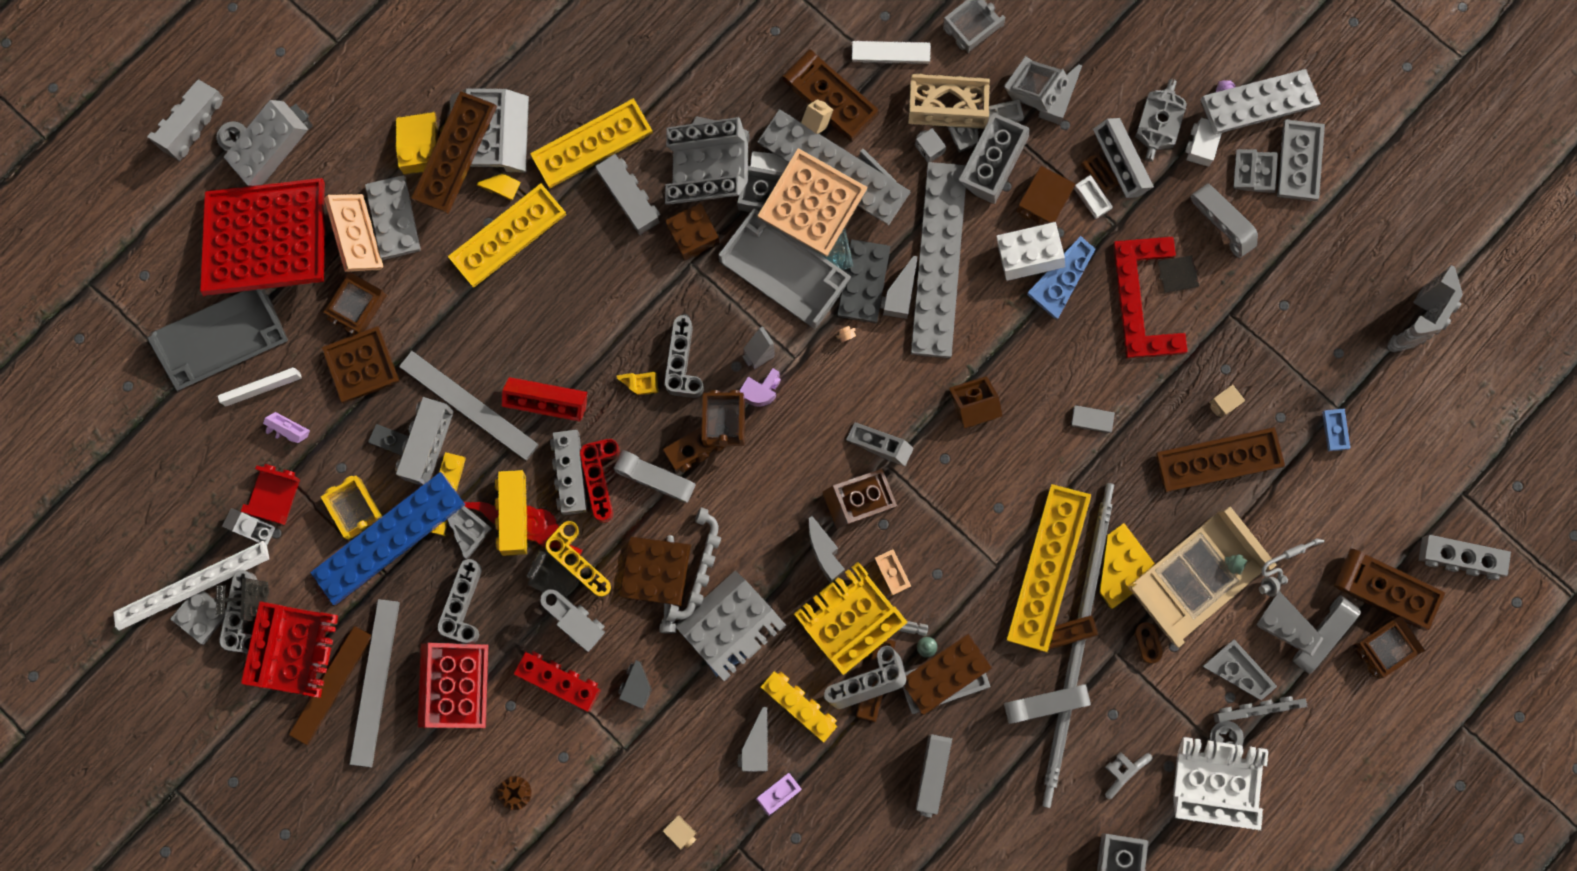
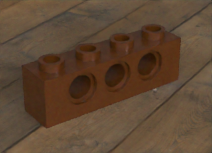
(675, 451)

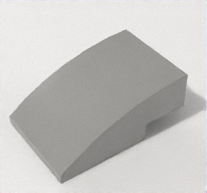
(824, 551)

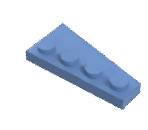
(1057, 285)

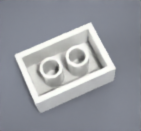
(1031, 251)

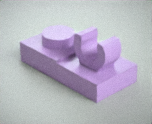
(285, 427)
(778, 794)

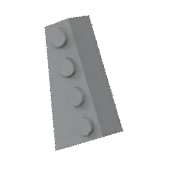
(187, 120)

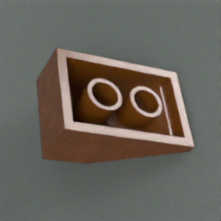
(859, 498)

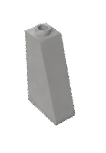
(933, 774)

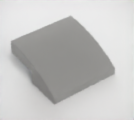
(1255, 170)

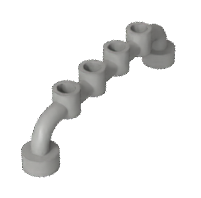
(700, 580)

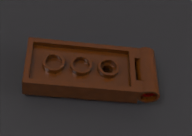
(850, 108)
(1397, 591)

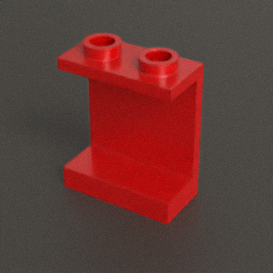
(272, 494)

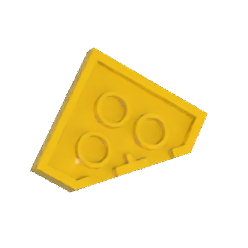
(1122, 565)

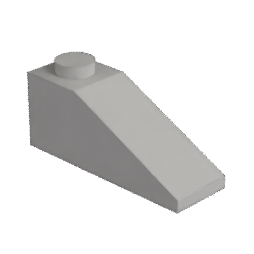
(1058, 110)
(899, 294)
(759, 349)
(880, 443)
(755, 751)

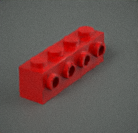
(544, 399)
(558, 682)

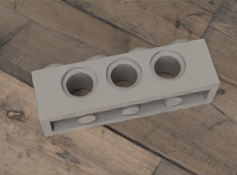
(1497, 559)

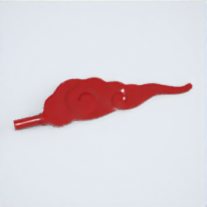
(540, 523)

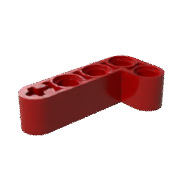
(600, 481)

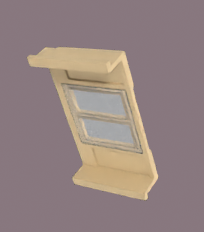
(1194, 577)

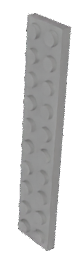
(939, 261)

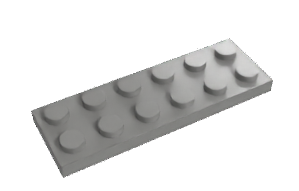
(1260, 101)

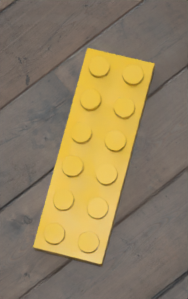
(591, 143)
(507, 235)

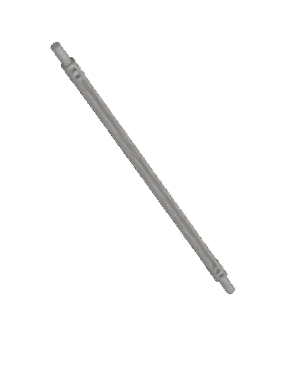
(1078, 647)

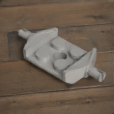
(1159, 134)

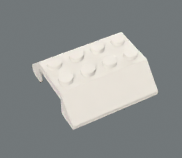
(1219, 784)

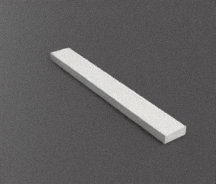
(190, 585)

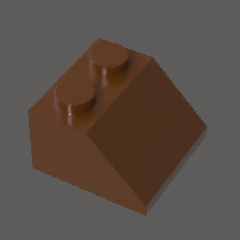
(976, 402)

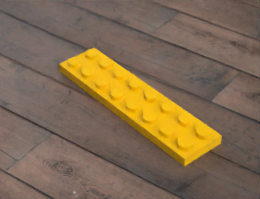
(1049, 568)

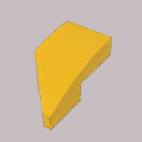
(501, 185)
(640, 383)

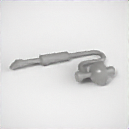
(1271, 585)

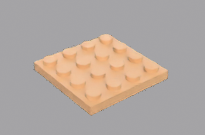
(812, 202)

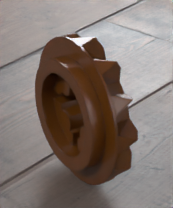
(524, 792)

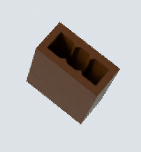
(1045, 197)

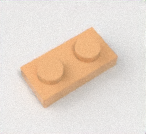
(892, 572)

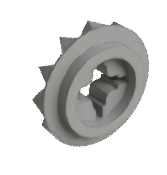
(224, 137)
(1222, 728)

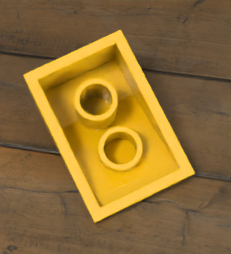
(415, 141)

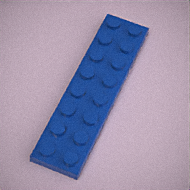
(387, 538)

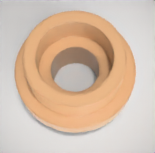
(846, 334)

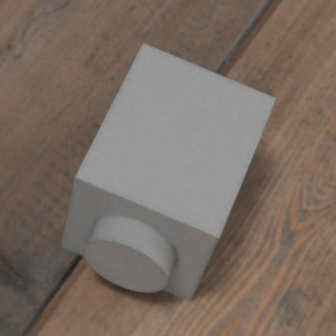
(930, 145)

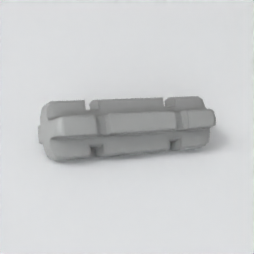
(912, 627)

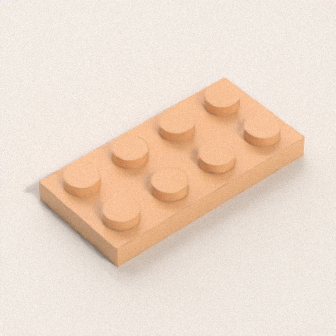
(353, 232)

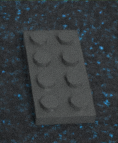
(864, 290)

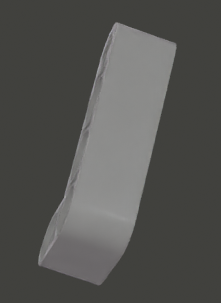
(1230, 221)
(682, 356)
(653, 477)
(464, 600)
(232, 611)
(1331, 629)
(841, 695)
(1047, 704)

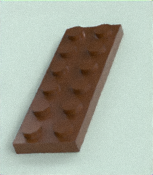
(454, 152)
(1220, 459)

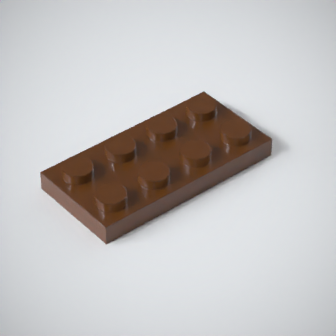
(946, 674)

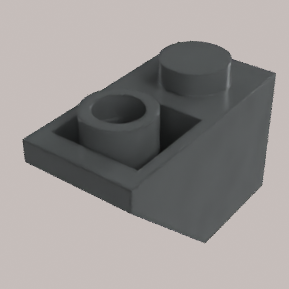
(637, 688)

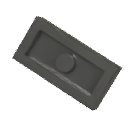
(388, 439)

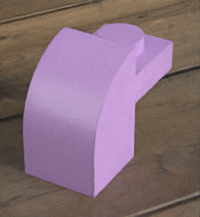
(759, 394)

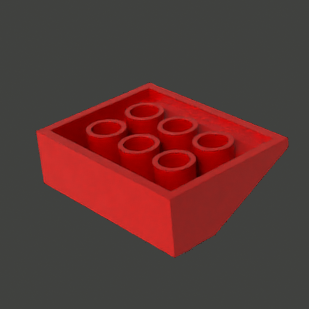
(453, 685)

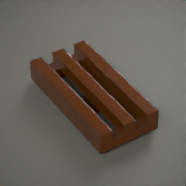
(1105, 167)

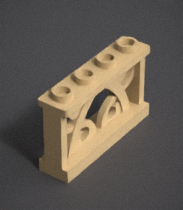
(941, 116)

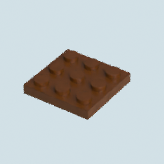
(360, 364)
(655, 571)

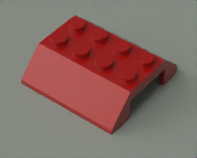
(288, 649)

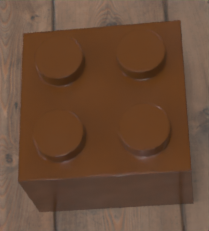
(692, 232)

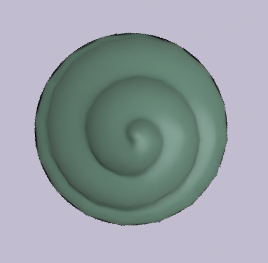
(1236, 563)
(927, 647)

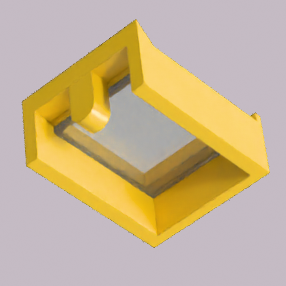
(351, 507)

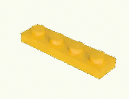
(452, 469)

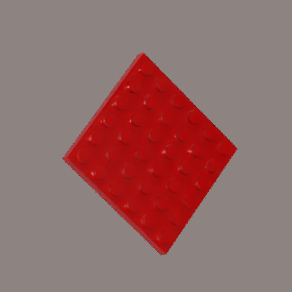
(263, 237)

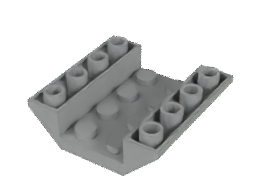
(507, 133)
(707, 160)

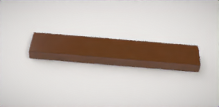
(333, 683)

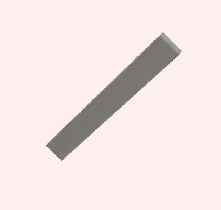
(469, 405)
(375, 683)

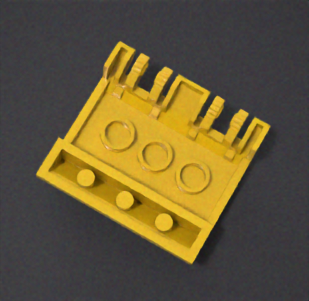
(850, 619)

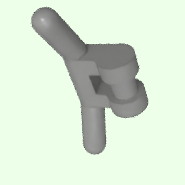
(1123, 777)

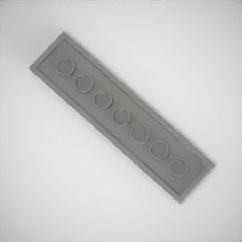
(882, 195)

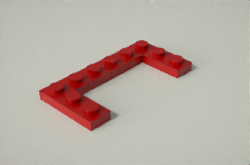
(1126, 257)

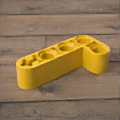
(581, 562)

